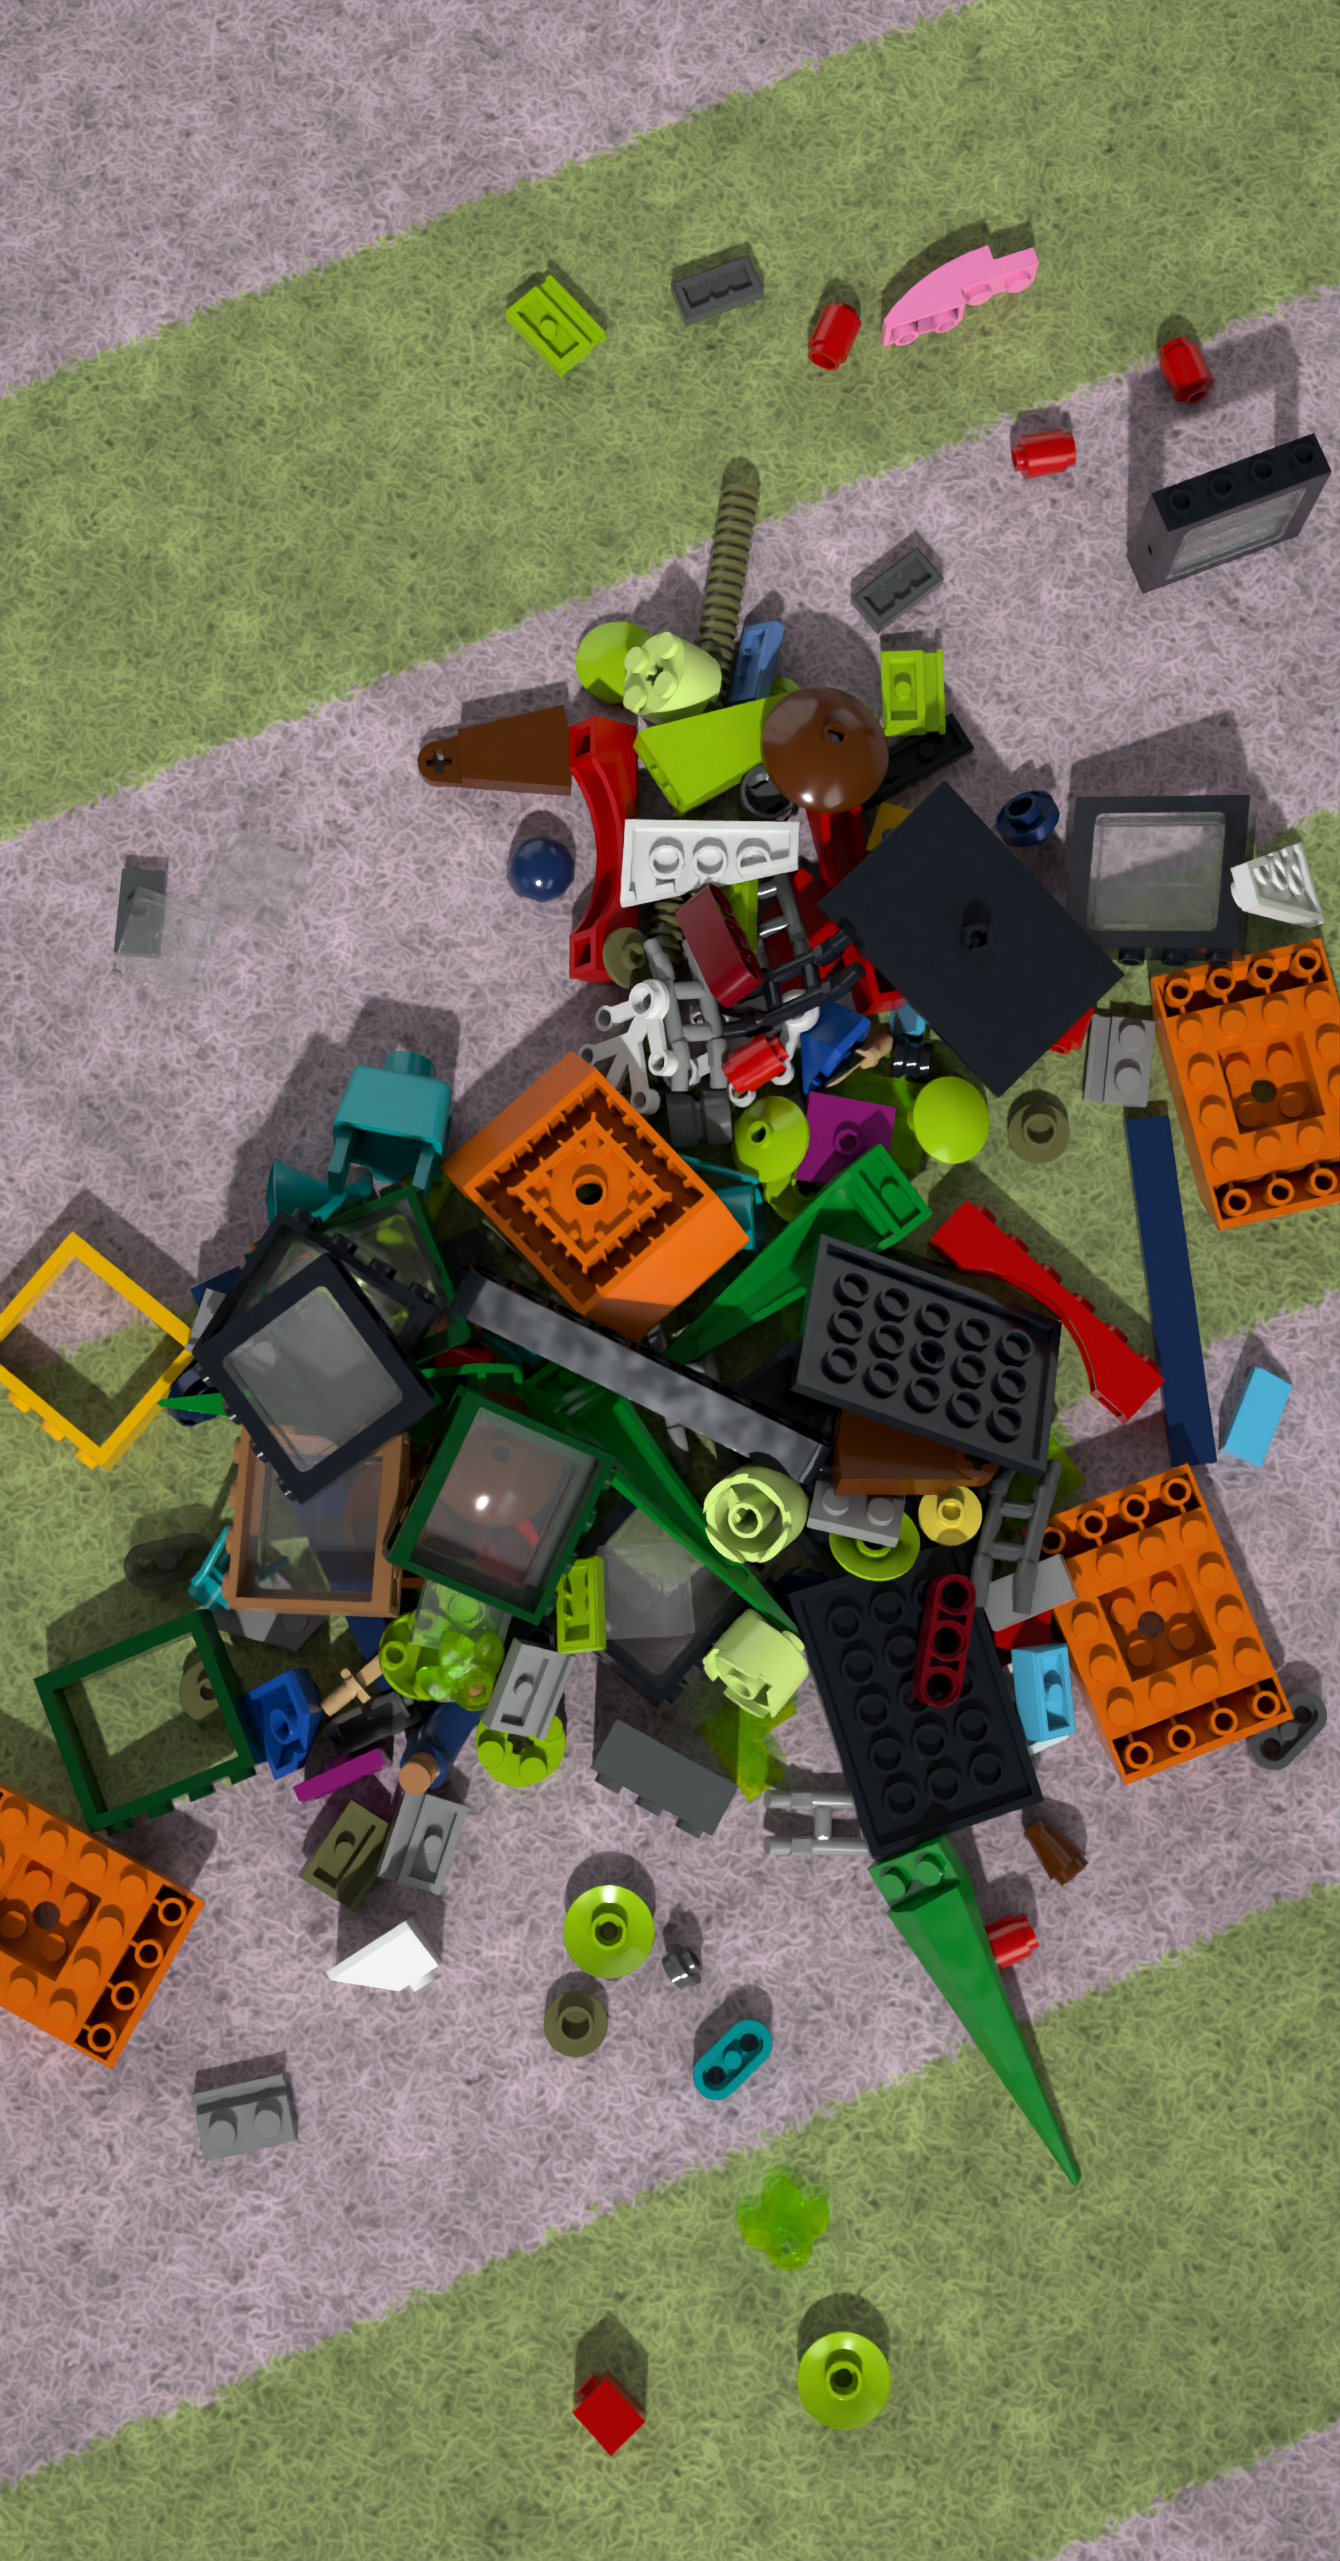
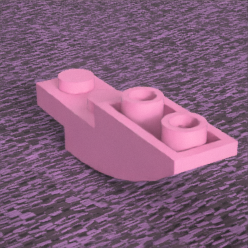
(941, 296)

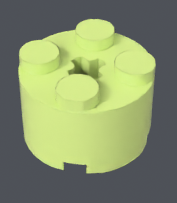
(669, 679)
(755, 1513)
(757, 1664)

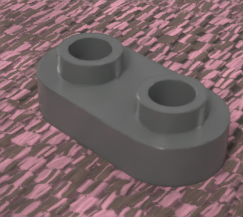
(1290, 1735)

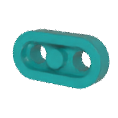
(733, 2059)

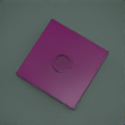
(841, 1133)
(341, 1773)

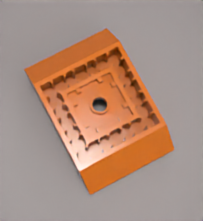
(1244, 1025)
(631, 1251)
(1207, 1668)
(113, 1934)

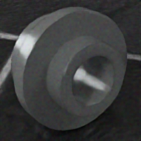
(682, 1966)

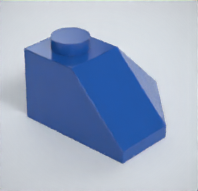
(829, 1045)
(286, 1719)

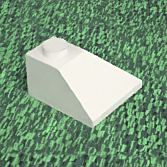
(391, 1961)

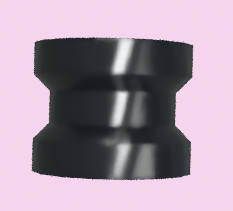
(911, 1058)

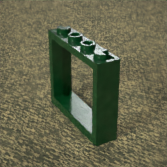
(227, 1691)

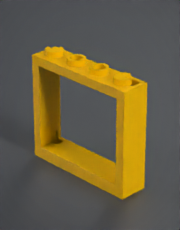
(147, 1409)

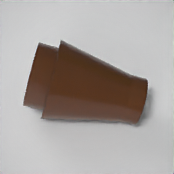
(1056, 1852)

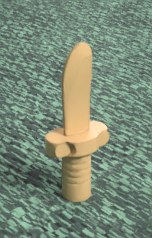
(865, 1057)
(353, 1686)

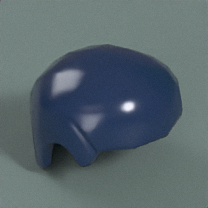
(540, 869)

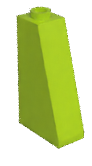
(705, 752)

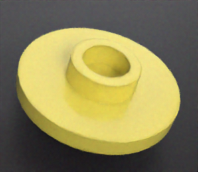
(950, 1517)

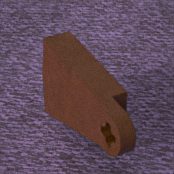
(505, 755)
(890, 1461)

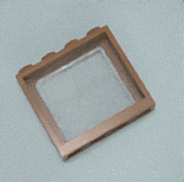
(321, 1552)

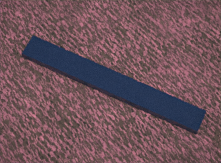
(1170, 1291)

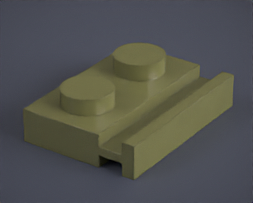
(347, 1855)

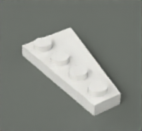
(687, 855)
(1278, 887)

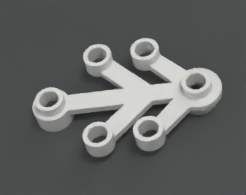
(648, 1006)
(789, 1037)

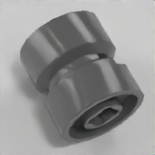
(761, 799)
(699, 1118)

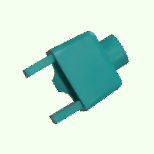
(392, 1123)

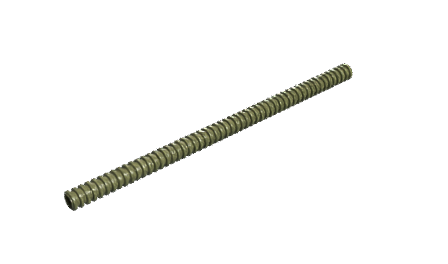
(717, 639)

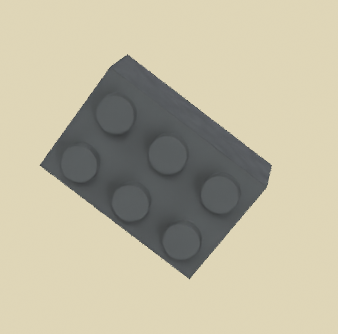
(663, 1779)

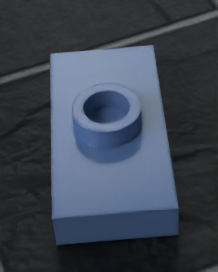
(756, 662)

